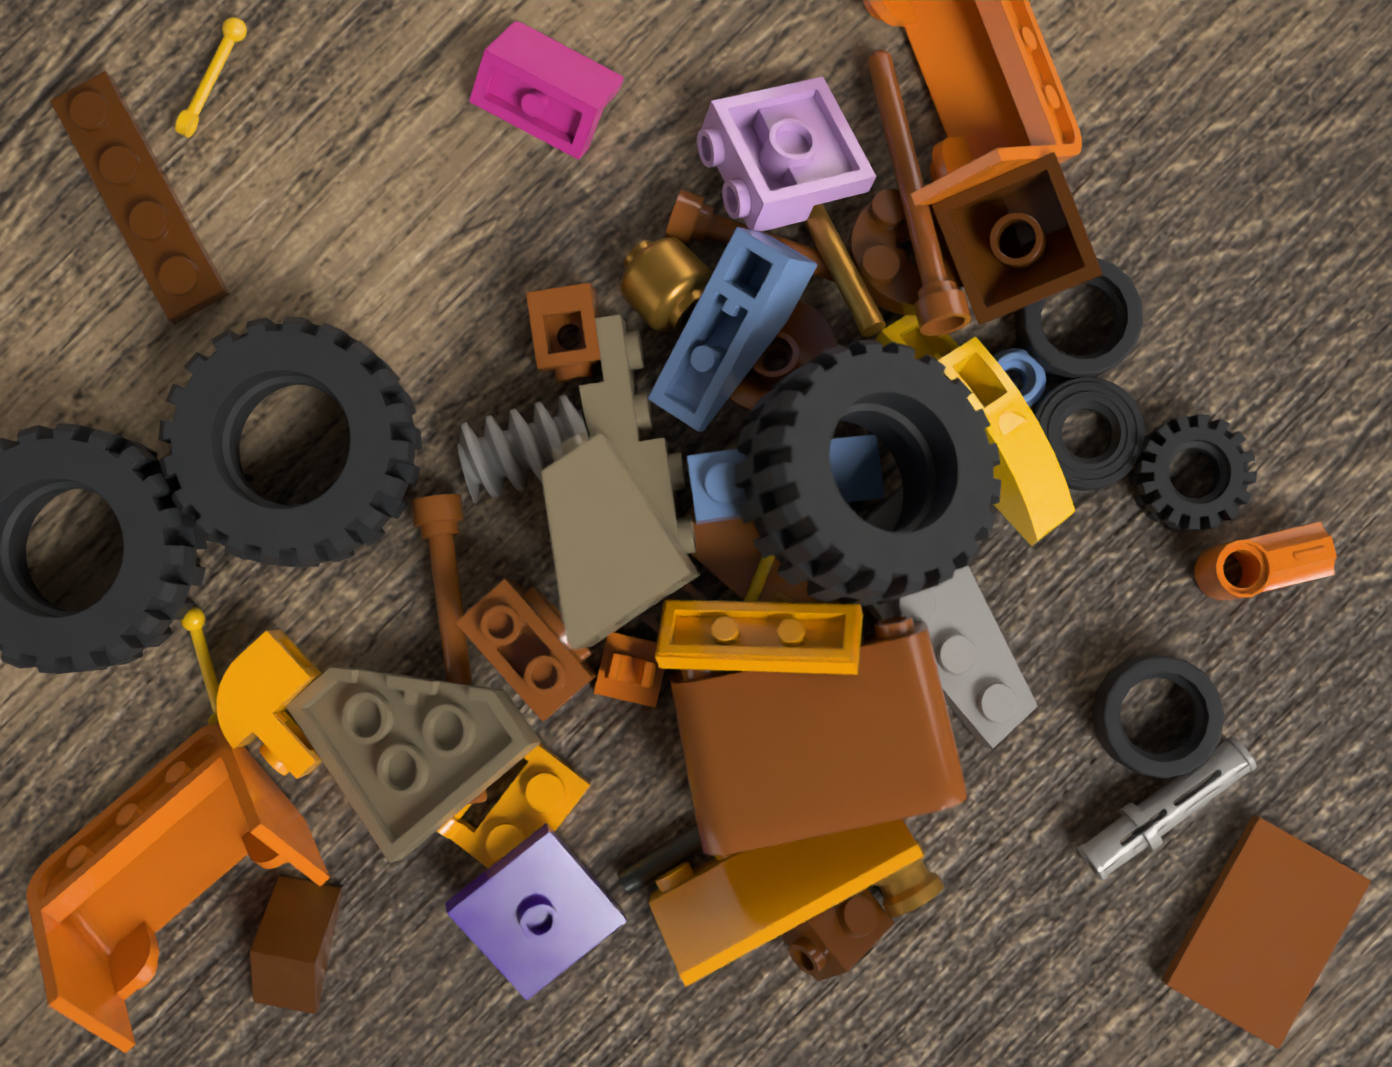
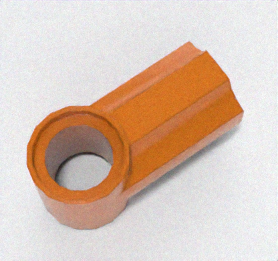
(1267, 562)

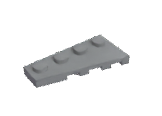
(969, 649)

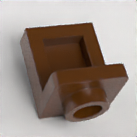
(838, 936)

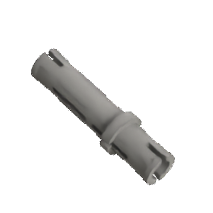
(1106, 853)

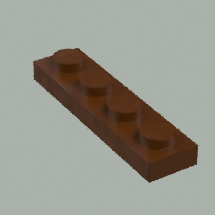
(140, 197)

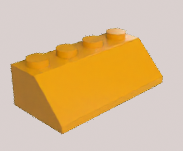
(763, 892)

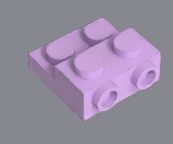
(782, 153)

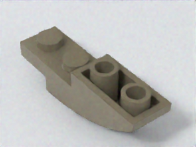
(623, 416)

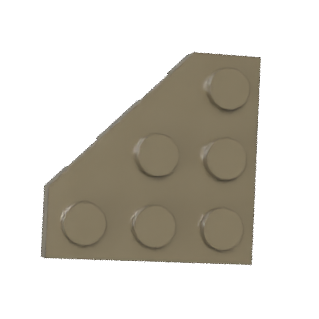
(409, 747)

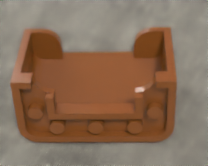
(818, 751)

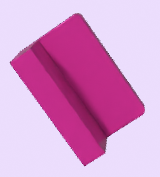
(544, 88)

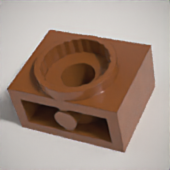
(528, 646)

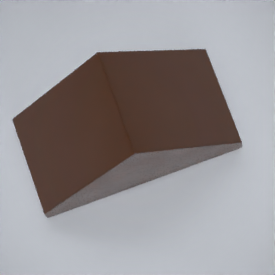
(294, 944)

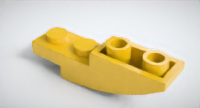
(1032, 482)

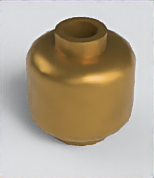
(664, 282)

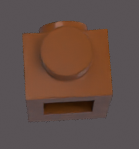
(550, 315)

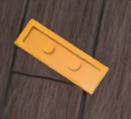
(760, 636)

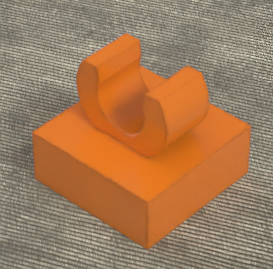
(629, 670)

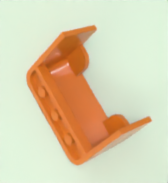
(988, 86)
(144, 863)

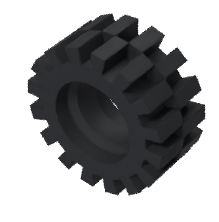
(1229, 466)

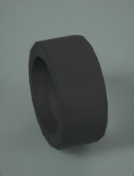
(1127, 328)
(1206, 724)

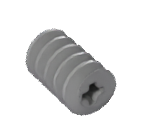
(518, 449)

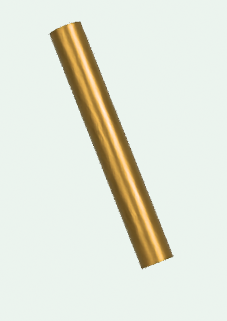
(844, 272)

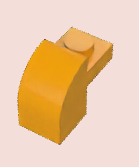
(255, 701)

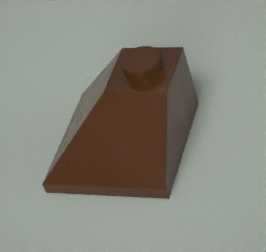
(1017, 239)

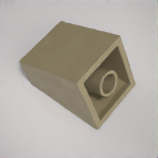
(607, 541)

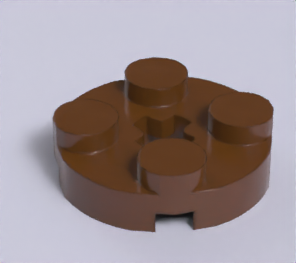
(881, 265)

